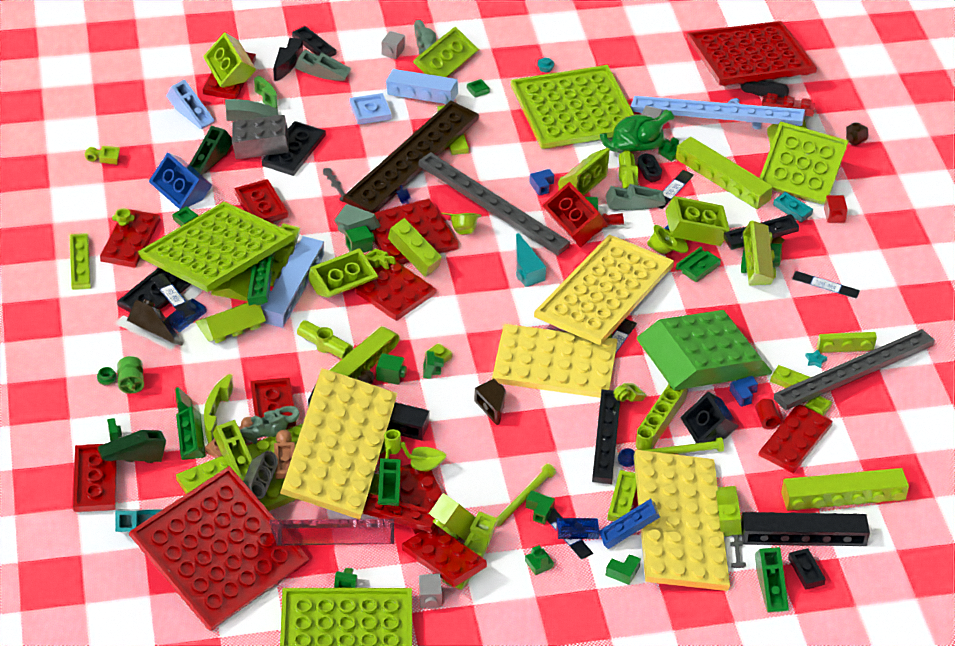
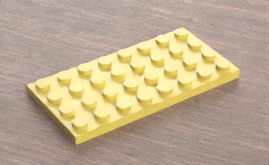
(604, 289)
(339, 444)
(686, 540)

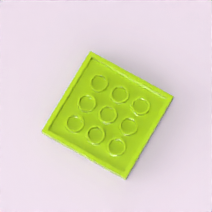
(803, 162)

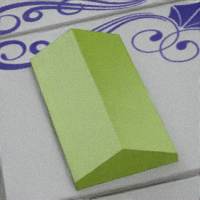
(236, 287)

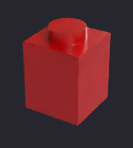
(835, 209)

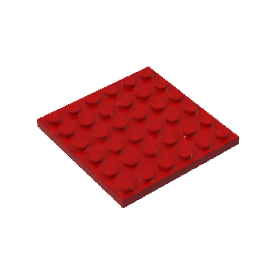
(751, 53)
(217, 548)

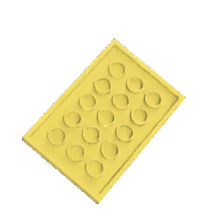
(553, 361)

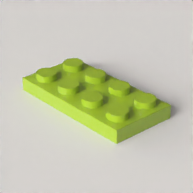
(446, 54)

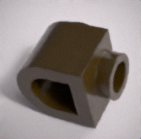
(856, 133)

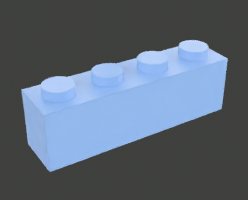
(421, 86)

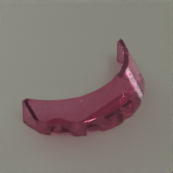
(333, 531)

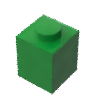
(359, 238)
(390, 369)

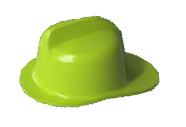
(464, 222)
(663, 242)

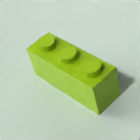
(414, 247)
(452, 517)

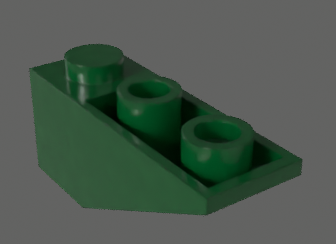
(138, 446)

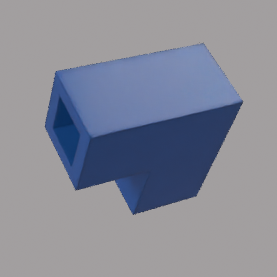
(541, 180)
(743, 390)

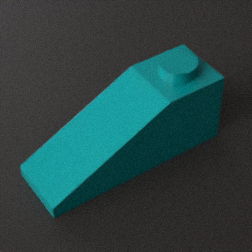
(529, 267)

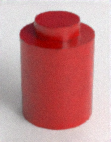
(767, 414)

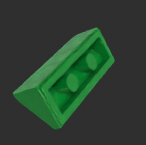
(190, 434)

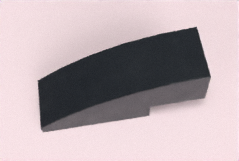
(287, 58)

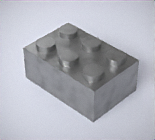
(260, 137)

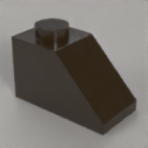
(491, 399)

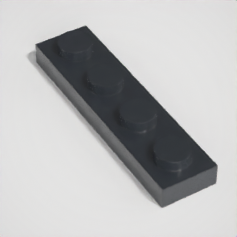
(778, 227)

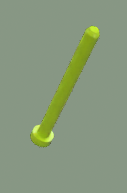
(718, 444)
(547, 471)

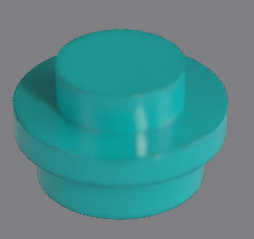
(545, 64)

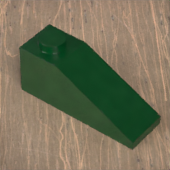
(211, 150)

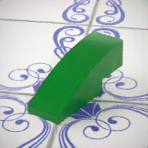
(389, 482)

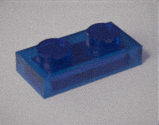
(178, 319)
(577, 528)

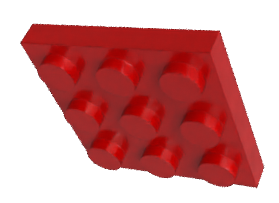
(773, 100)
(396, 291)

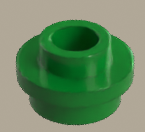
(106, 376)

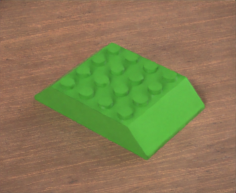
(701, 350)

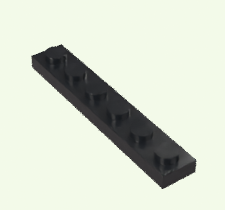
(606, 438)

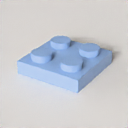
(370, 108)

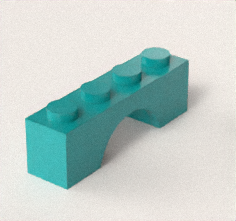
(130, 518)

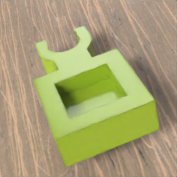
(380, 258)

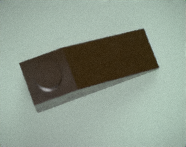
(152, 319)

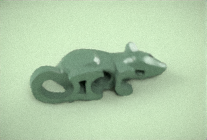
(424, 36)
(270, 424)

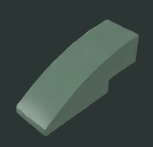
(322, 66)
(245, 109)
(634, 198)

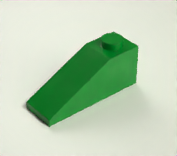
(771, 579)

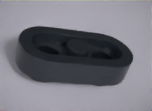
(649, 167)

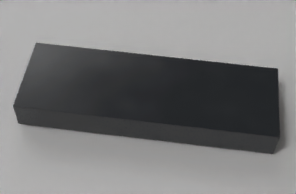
(314, 42)

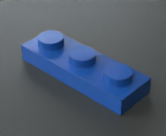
(629, 523)

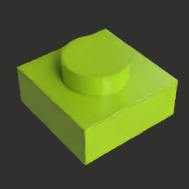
(441, 351)

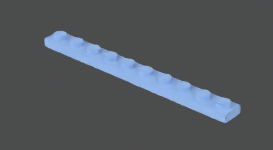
(719, 110)

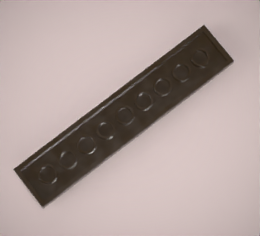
(403, 162)

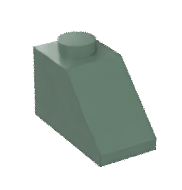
(353, 217)

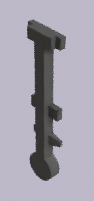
(328, 172)
(736, 543)

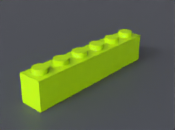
(724, 172)
(844, 489)

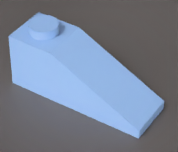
(189, 104)

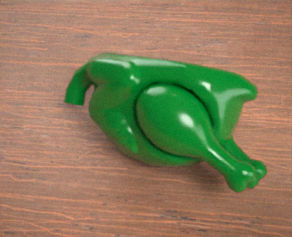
(638, 133)

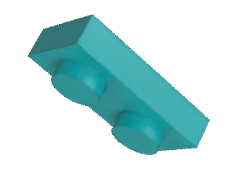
(793, 206)

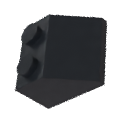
(709, 419)

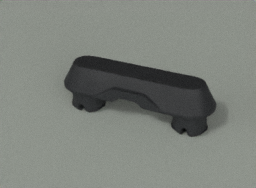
(764, 87)

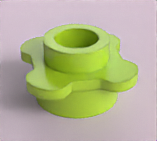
(122, 216)

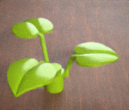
(421, 458)

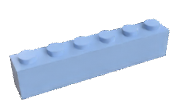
(292, 281)

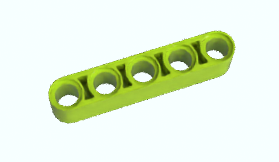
(367, 353)
(659, 417)

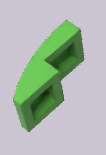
(266, 90)

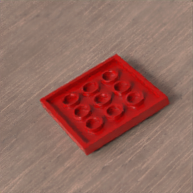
(423, 218)

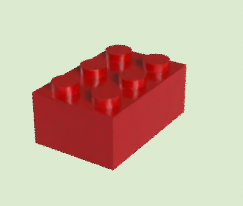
(574, 214)

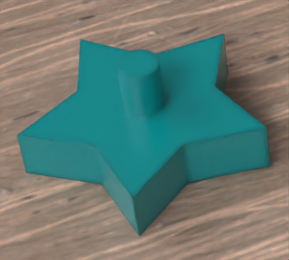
(815, 358)

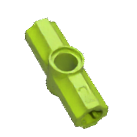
(627, 169)
(324, 339)

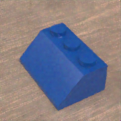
(179, 181)

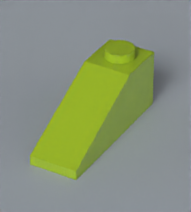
(233, 447)
(729, 511)

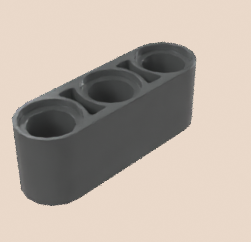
(261, 473)

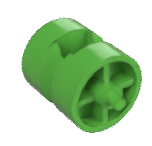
(130, 374)

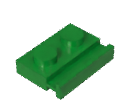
(698, 264)

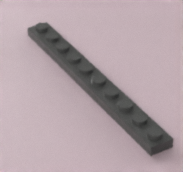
(494, 204)
(853, 369)

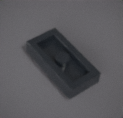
(806, 568)

